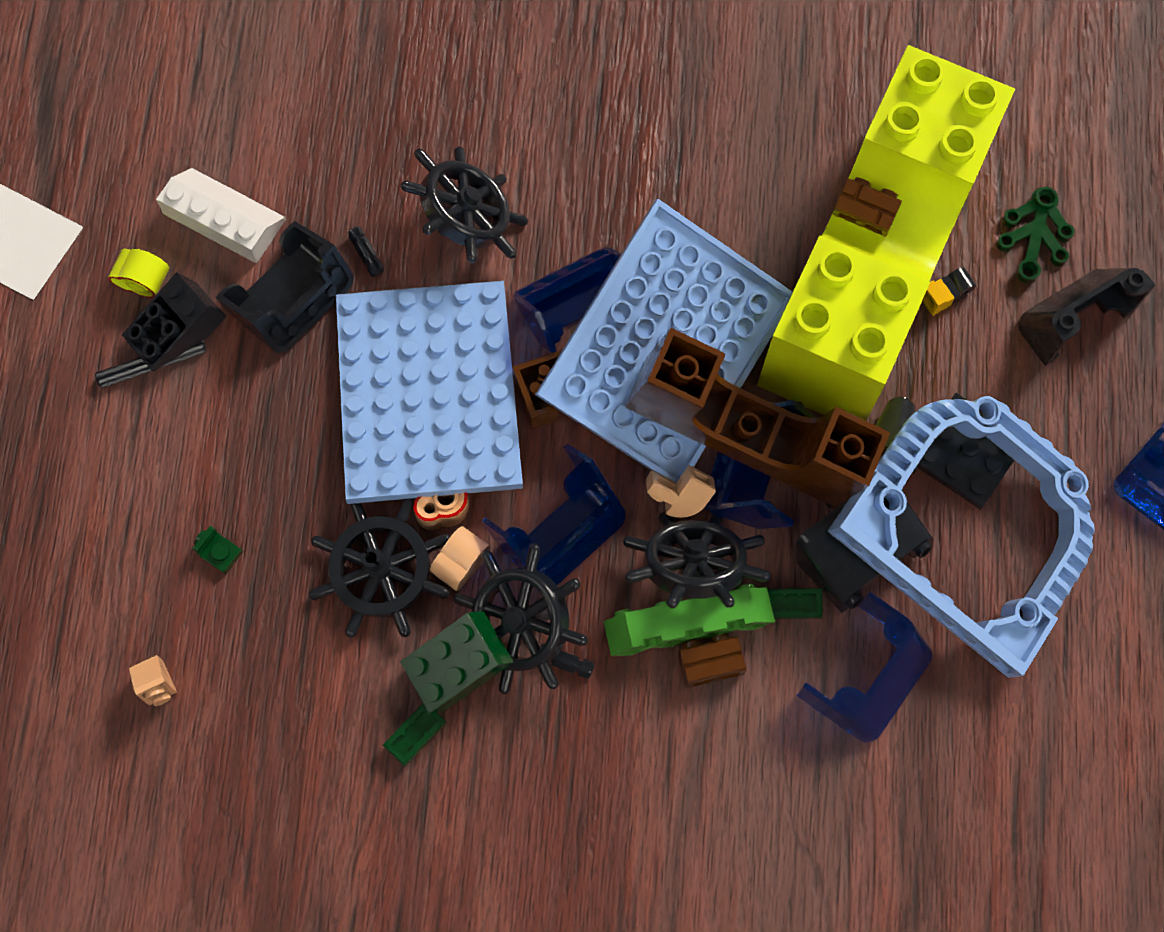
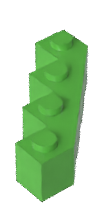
(692, 619)

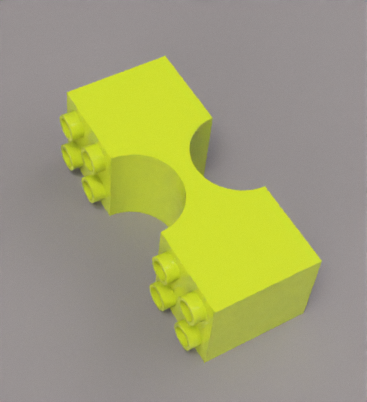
(867, 287)

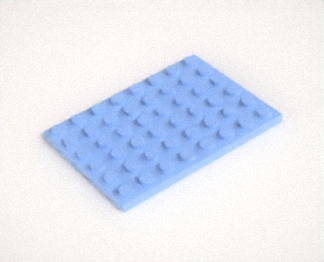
(662, 281)
(427, 392)

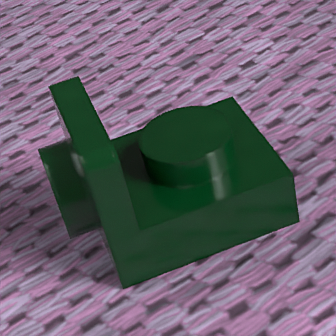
(216, 550)

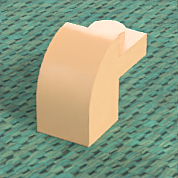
(684, 497)

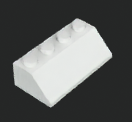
(220, 213)

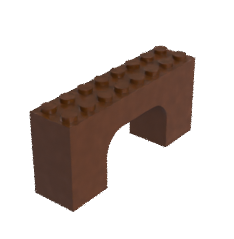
(819, 456)

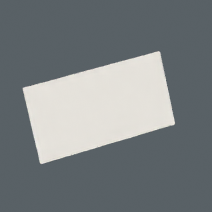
(31, 242)

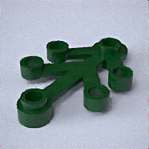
(1037, 230)

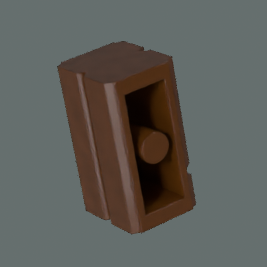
(867, 206)
(711, 660)

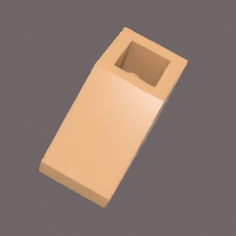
(152, 681)

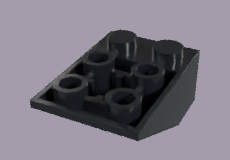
(173, 322)

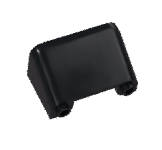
(292, 292)
(1056, 318)
(843, 572)

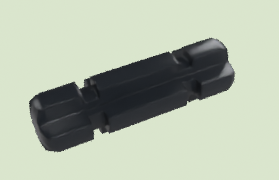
(366, 251)
(572, 663)

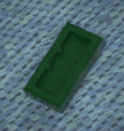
(796, 603)
(414, 735)

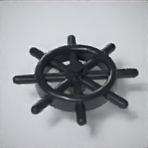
(464, 204)
(695, 560)
(379, 567)
(522, 618)

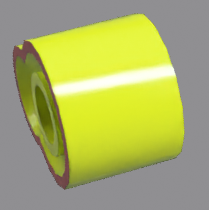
(139, 272)

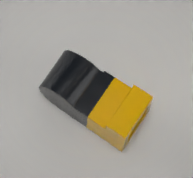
(948, 290)

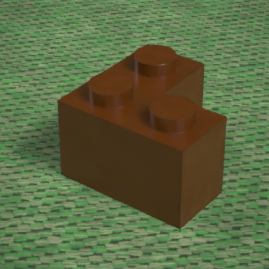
(527, 380)

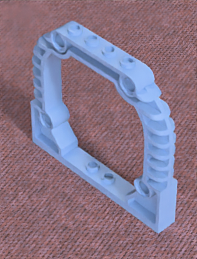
(870, 528)

